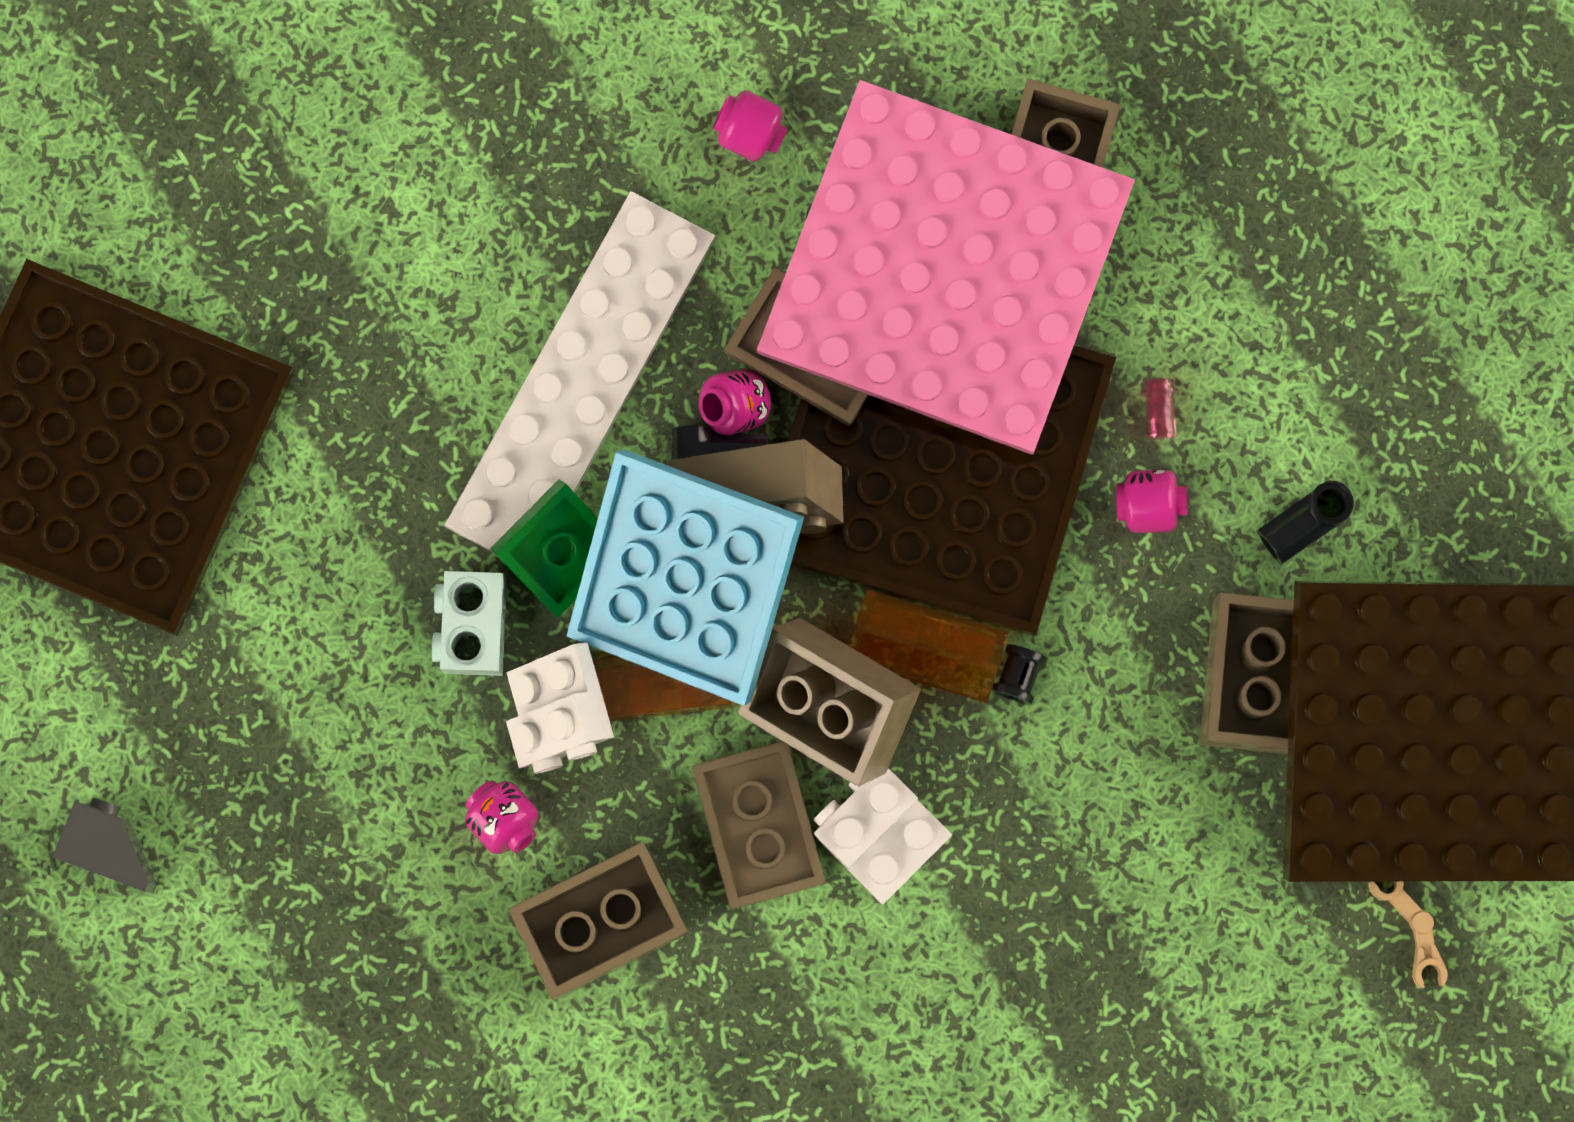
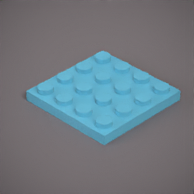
(684, 576)

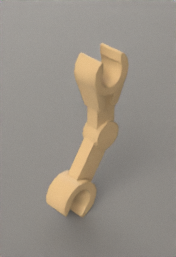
(1422, 925)

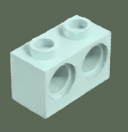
(484, 623)

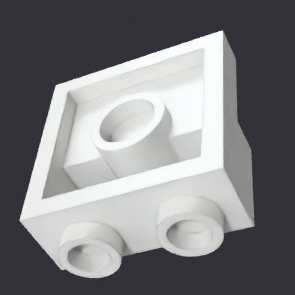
(557, 709)
(880, 834)

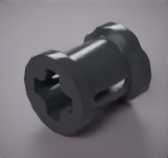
(1019, 674)

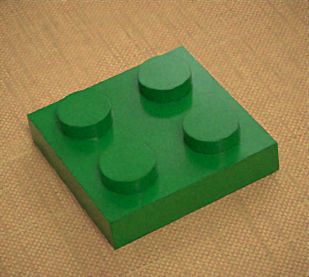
(550, 547)

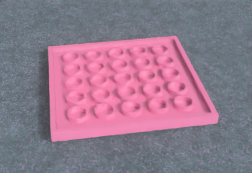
(945, 267)

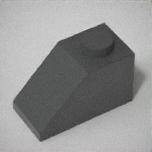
(104, 845)

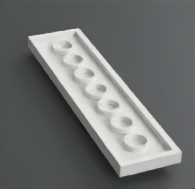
(584, 368)

